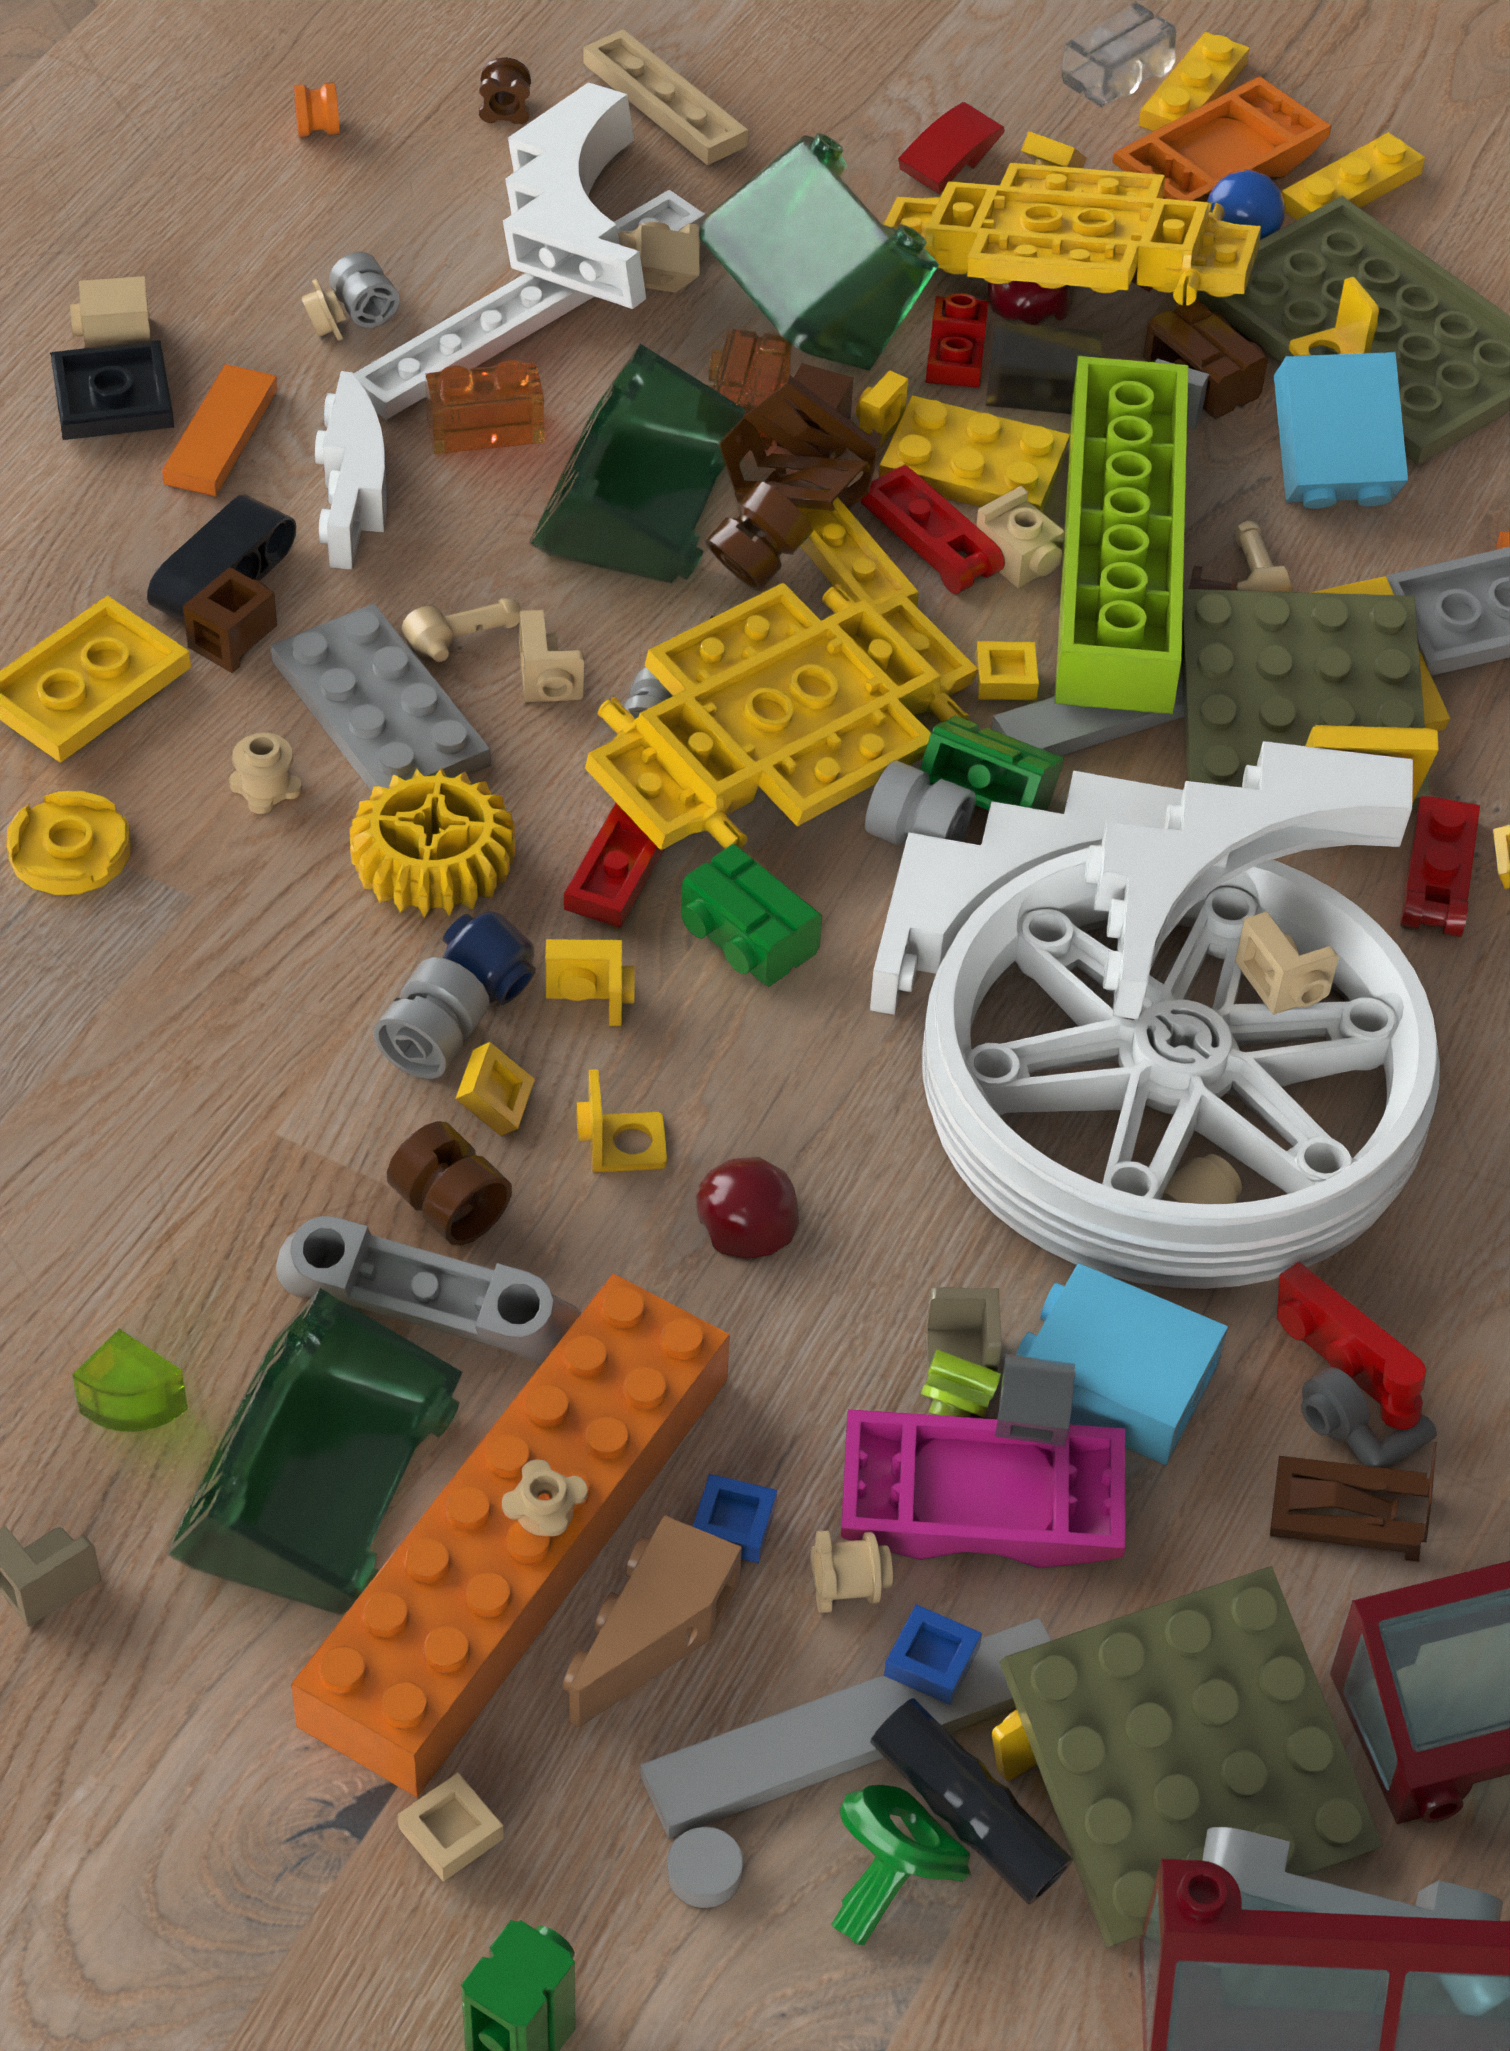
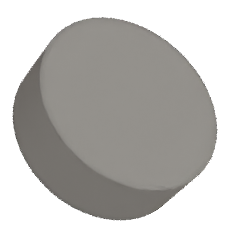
(704, 1867)

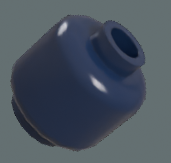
(492, 952)

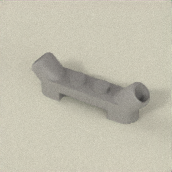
(425, 1288)
(1259, 1870)

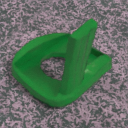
(896, 1855)

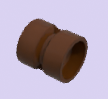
(779, 530)
(449, 1183)

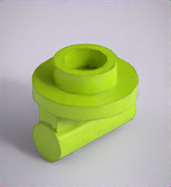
(959, 1386)

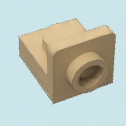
(545, 670)
(1276, 969)

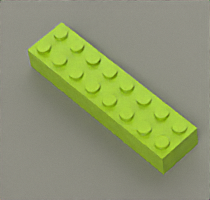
(1124, 537)

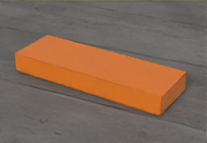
(220, 430)

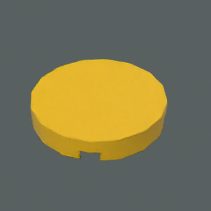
(68, 843)

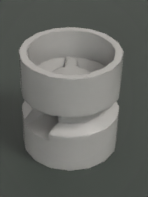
(908, 803)
(431, 1018)

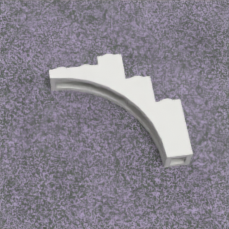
(1286, 805)

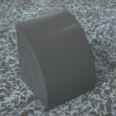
(1035, 1400)

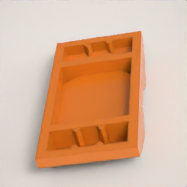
(1237, 132)

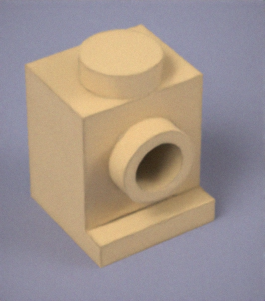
(666, 255)
(1025, 536)

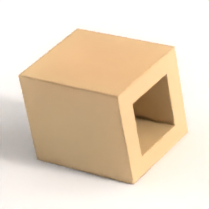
(111, 312)

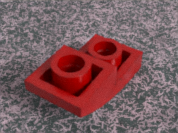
(949, 144)
(957, 340)

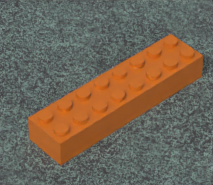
(476, 1587)

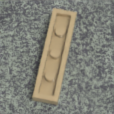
(665, 97)

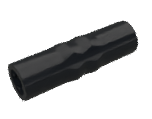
(971, 1800)

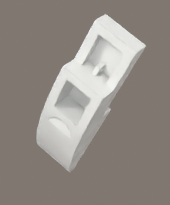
(353, 470)

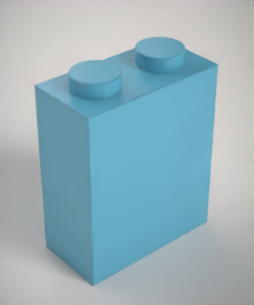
(1340, 429)
(1133, 1355)

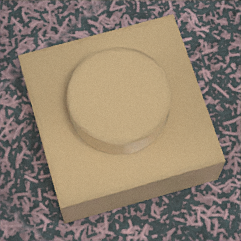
(450, 1826)

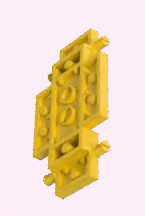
(1083, 232)
(780, 707)

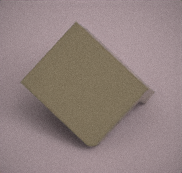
(964, 1325)
(45, 1572)

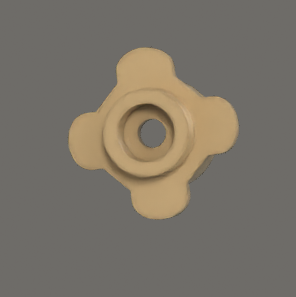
(324, 310)
(544, 1516)

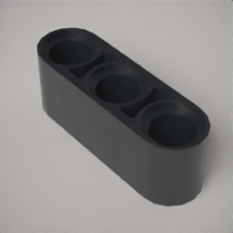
(240, 536)

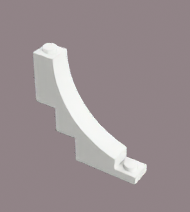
(552, 221)
(949, 879)

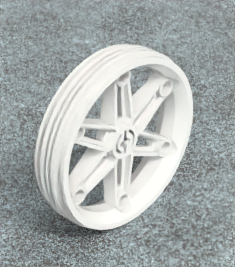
(1180, 1064)

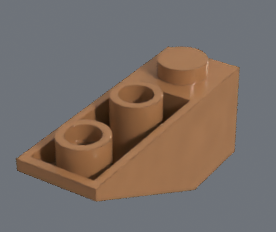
(664, 1613)

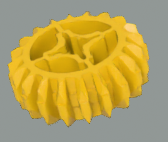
(432, 842)

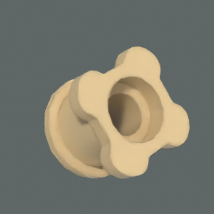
(263, 772)
(849, 1569)

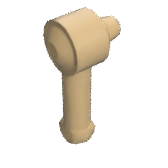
(1263, 574)
(432, 633)

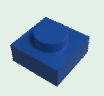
(737, 1513)
(932, 1654)

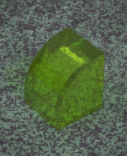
(129, 1386)

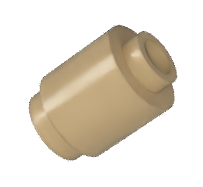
(1204, 1182)

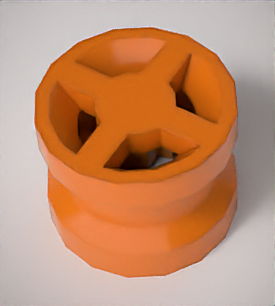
(316, 109)

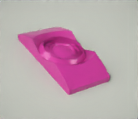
(956, 1488)

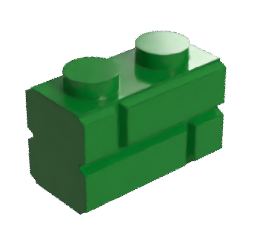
(991, 765)
(750, 916)
(521, 1993)

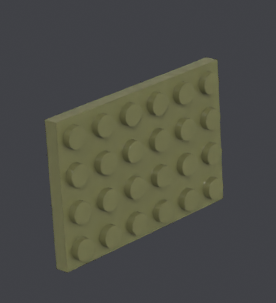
(1444, 333)

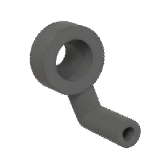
(1338, 1409)

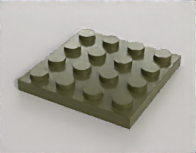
(1292, 661)
(1183, 1728)

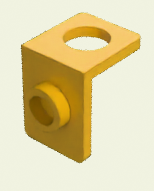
(1354, 325)
(603, 1128)

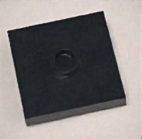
(112, 390)

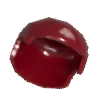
(1029, 301)
(748, 1207)

